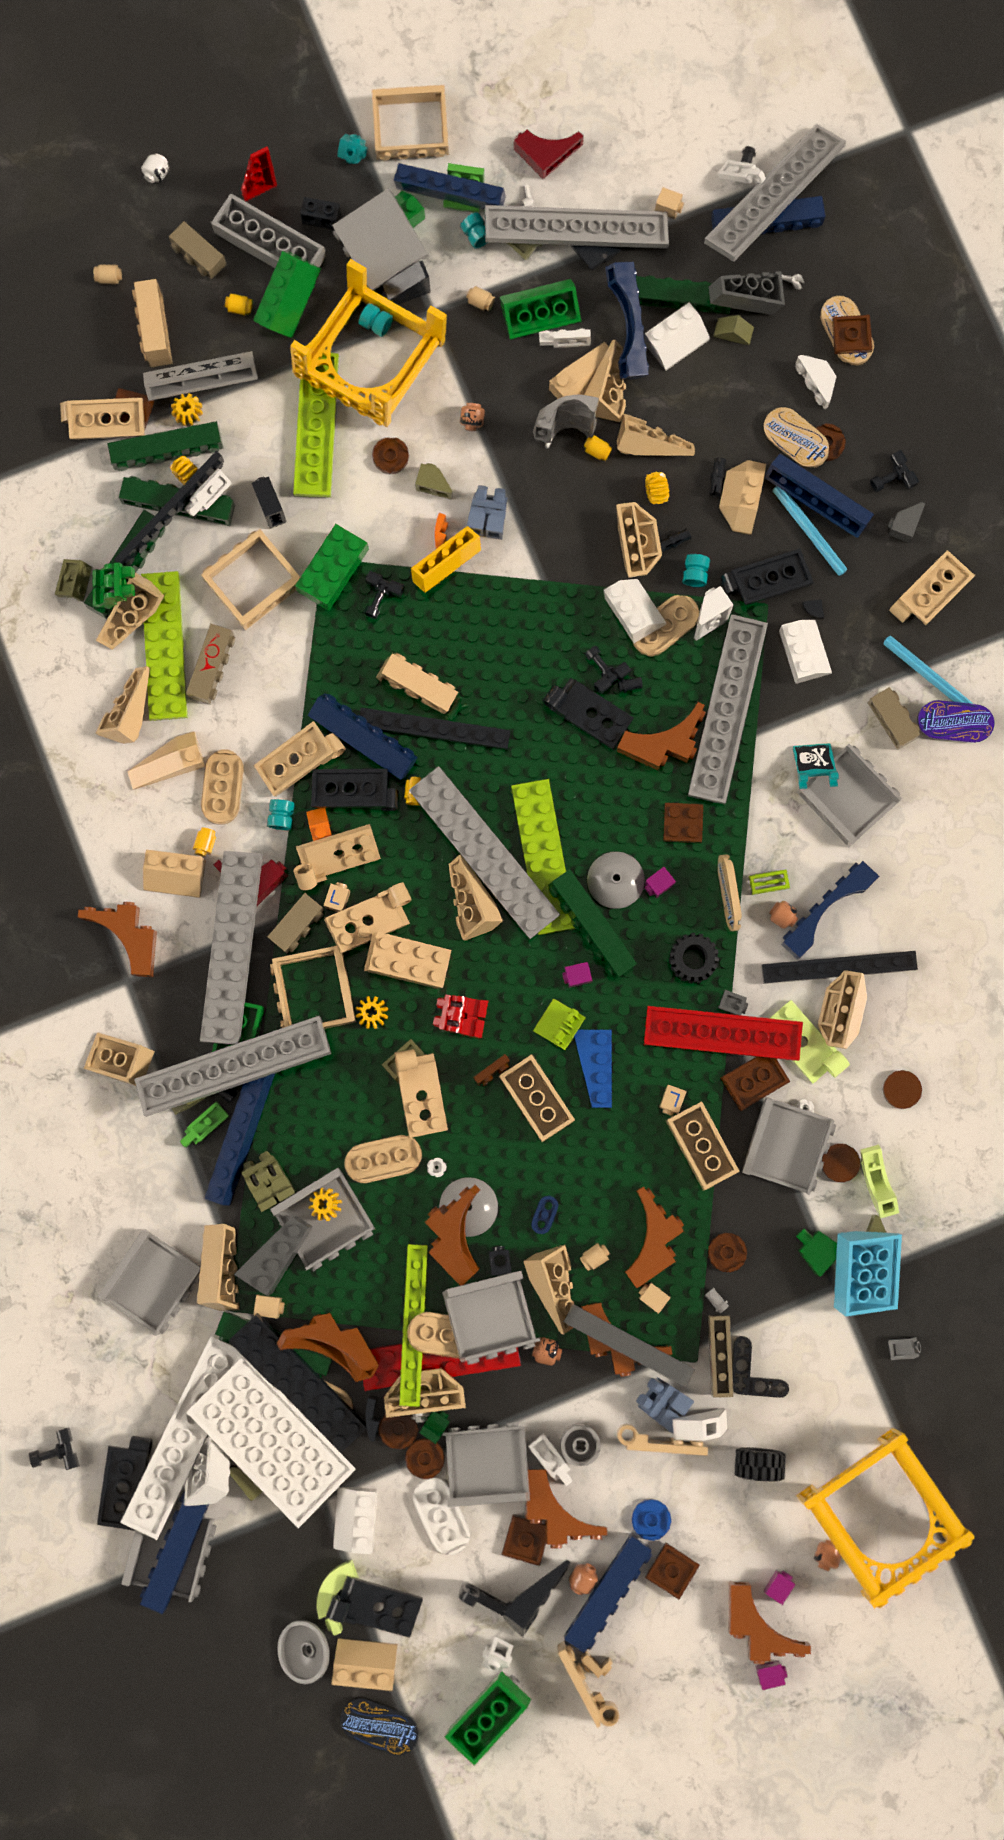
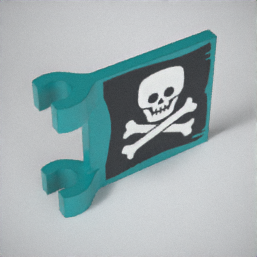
(813, 762)

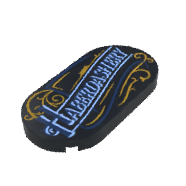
(379, 1726)

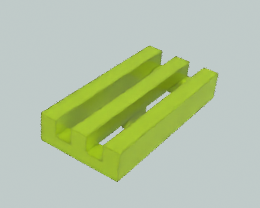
(770, 889)

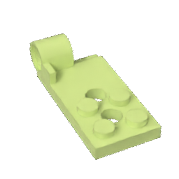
(816, 1056)

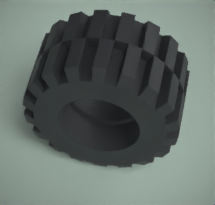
(704, 945)
(760, 1464)

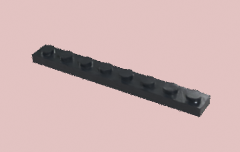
(164, 516)
(437, 728)
(834, 967)

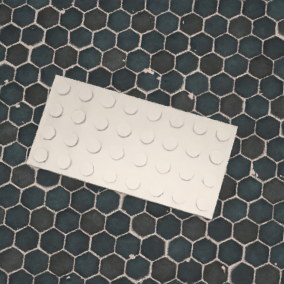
(271, 1441)

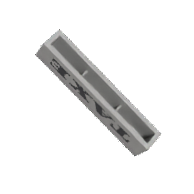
(200, 376)

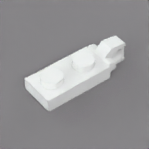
(741, 172)
(565, 338)
(208, 492)
(550, 1459)

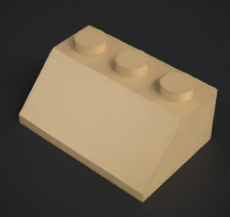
(173, 873)
(364, 1664)

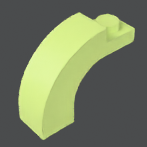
(877, 1182)
(331, 1586)

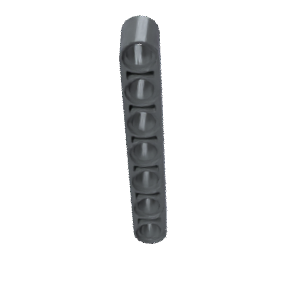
(629, 1345)

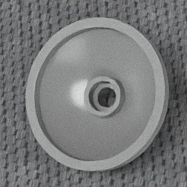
(615, 893)
(483, 1205)
(296, 1654)

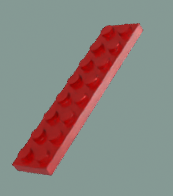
(723, 1033)
(390, 1365)

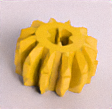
(183, 405)
(183, 469)
(657, 488)
(375, 1018)
(325, 1213)

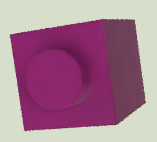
(659, 882)
(577, 975)
(779, 1586)
(771, 1675)

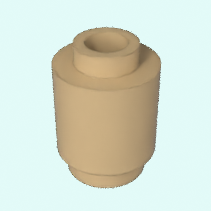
(107, 274)
(480, 298)
(595, 1256)

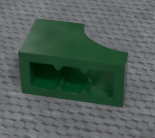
(435, 1425)

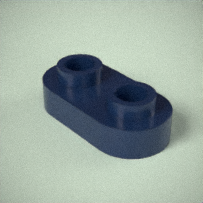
(544, 1214)

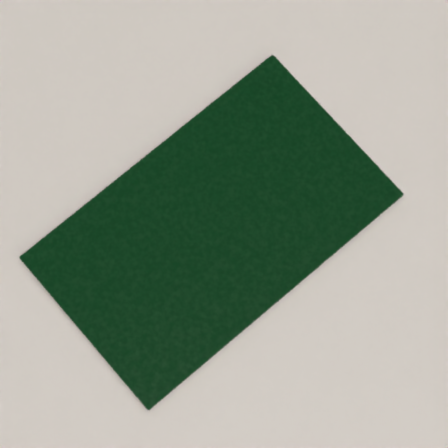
(503, 652)

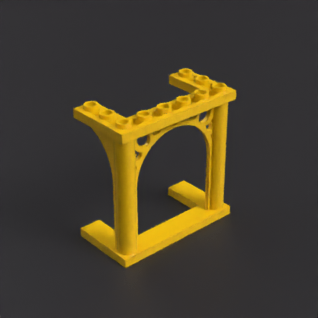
(382, 404)
(954, 1532)

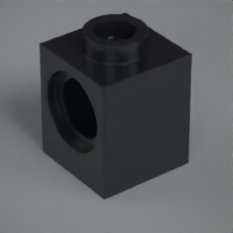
(499, 1270)

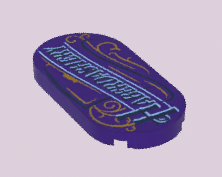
(956, 721)

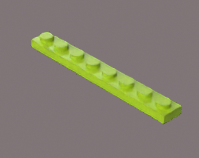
(413, 1305)

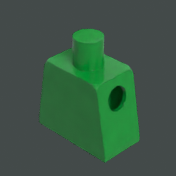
(817, 1250)

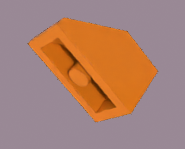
(319, 824)

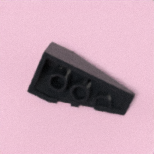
(525, 1607)

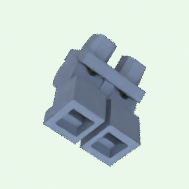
(488, 512)
(658, 1398)

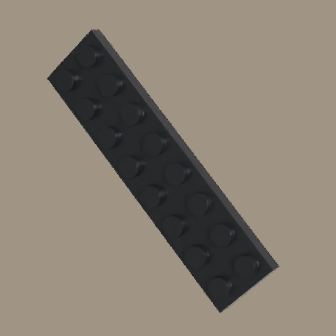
(298, 1382)

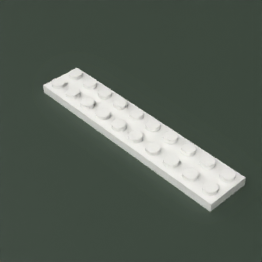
(178, 1446)

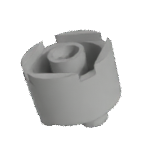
(591, 1448)

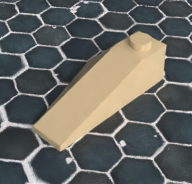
(578, 375)
(640, 439)
(131, 613)
(127, 715)
(171, 760)
(475, 906)
(550, 1279)

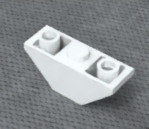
(817, 377)
(701, 1426)

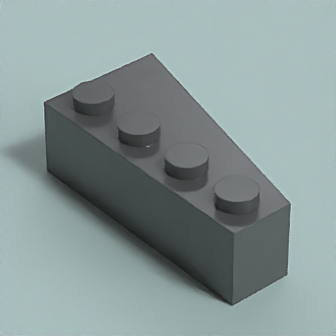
(751, 292)
(271, 1261)

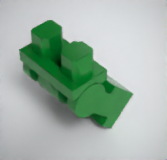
(112, 585)

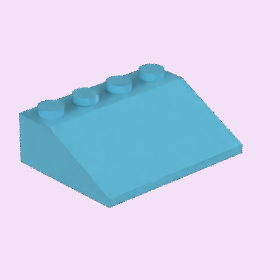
(867, 1272)

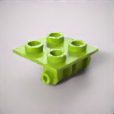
(559, 1024)

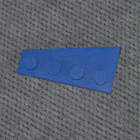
(596, 1062)

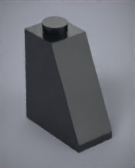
(407, 284)
(269, 502)

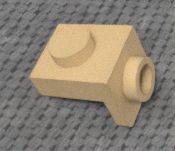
(591, 1664)

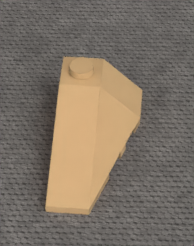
(608, 386)

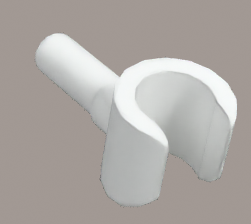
(528, 202)
(794, 280)

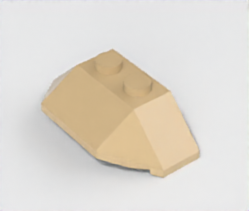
(742, 495)
(638, 539)
(843, 1009)
(437, 1393)

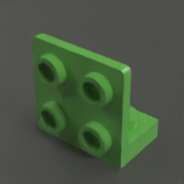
(466, 172)

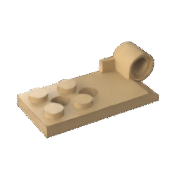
(86, 415)
(923, 600)
(312, 751)
(319, 857)
(384, 911)
(419, 1074)
(640, 1442)
(595, 1704)

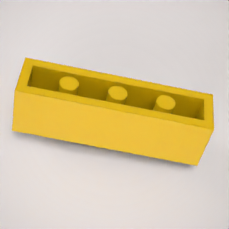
(446, 559)

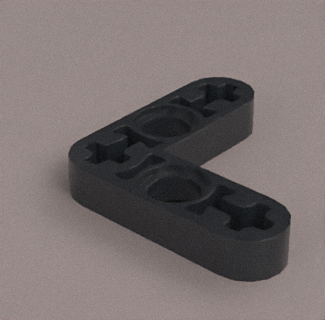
(750, 1382)
(471, 1595)

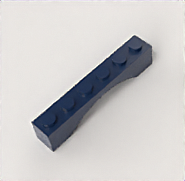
(622, 282)
(857, 882)

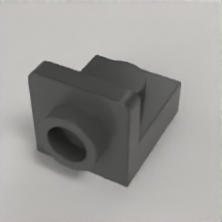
(733, 1003)
(904, 1348)

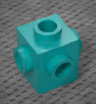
(352, 148)

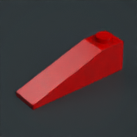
(258, 175)

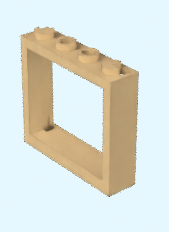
(403, 96)
(268, 603)
(279, 986)

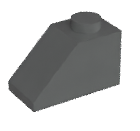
(905, 522)

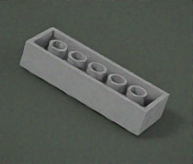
(263, 234)

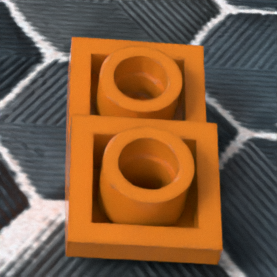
(441, 526)

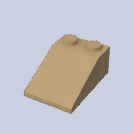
(118, 1059)

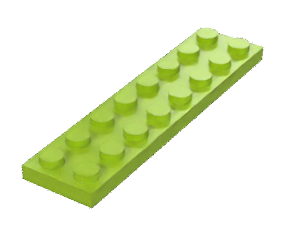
(315, 438)
(166, 651)
(541, 843)

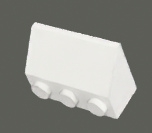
(676, 336)
(634, 608)
(713, 612)
(804, 650)
(208, 1476)
(355, 1520)

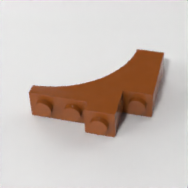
(676, 742)
(124, 924)
(660, 1230)
(451, 1245)
(325, 1338)
(622, 1364)
(557, 1520)
(762, 1639)

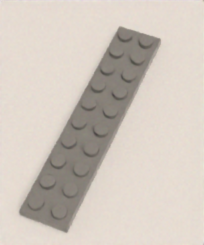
(777, 191)
(576, 226)
(727, 709)
(484, 852)
(231, 948)
(232, 1066)

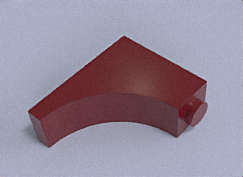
(546, 154)
(271, 877)

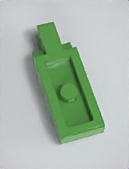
(204, 1124)

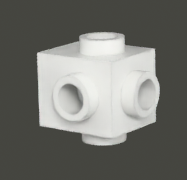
(497, 1655)

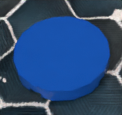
(651, 1519)

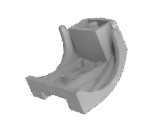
(564, 413)

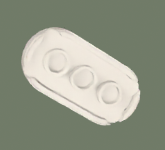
(443, 1524)

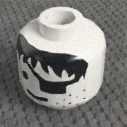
(155, 168)

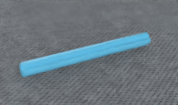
(810, 531)
(925, 671)

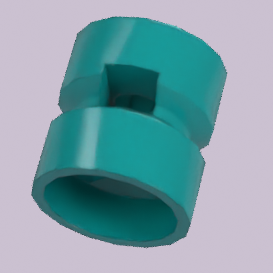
(474, 228)
(373, 318)
(696, 570)
(280, 814)

